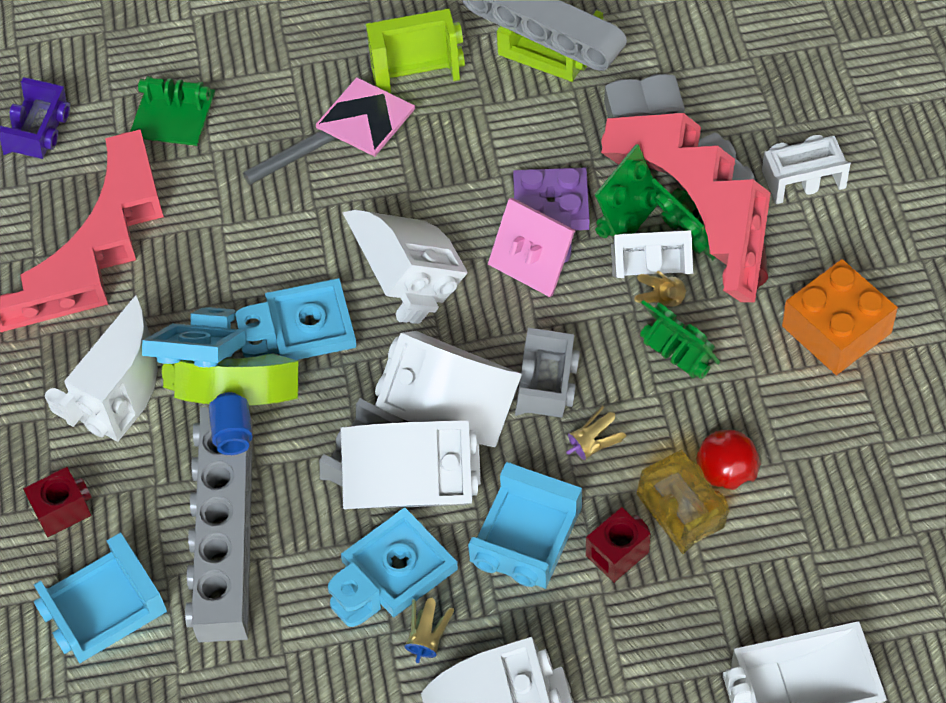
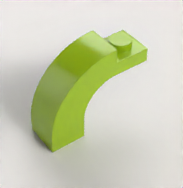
(258, 379)

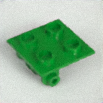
(172, 111)
(626, 196)
(682, 213)
(688, 345)

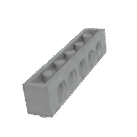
(228, 615)

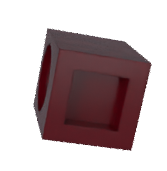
(59, 516)
(615, 559)

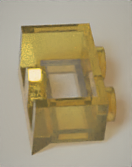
(682, 500)

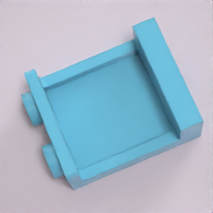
(526, 526)
(100, 602)

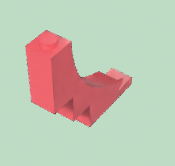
(730, 209)
(72, 276)

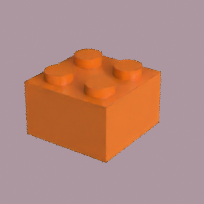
(839, 316)

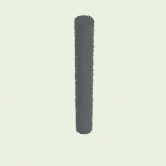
(287, 156)

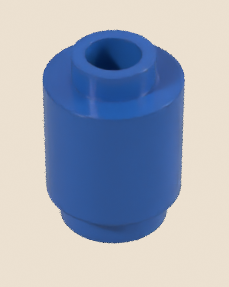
(230, 423)

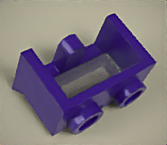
(36, 119)

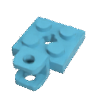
(283, 319)
(204, 341)
(371, 580)

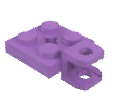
(565, 185)

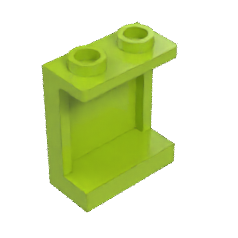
(414, 46)
(536, 55)

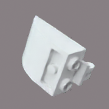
(408, 260)
(111, 380)
(444, 383)
(409, 464)
(806, 668)
(502, 675)

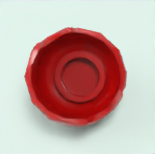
(728, 459)

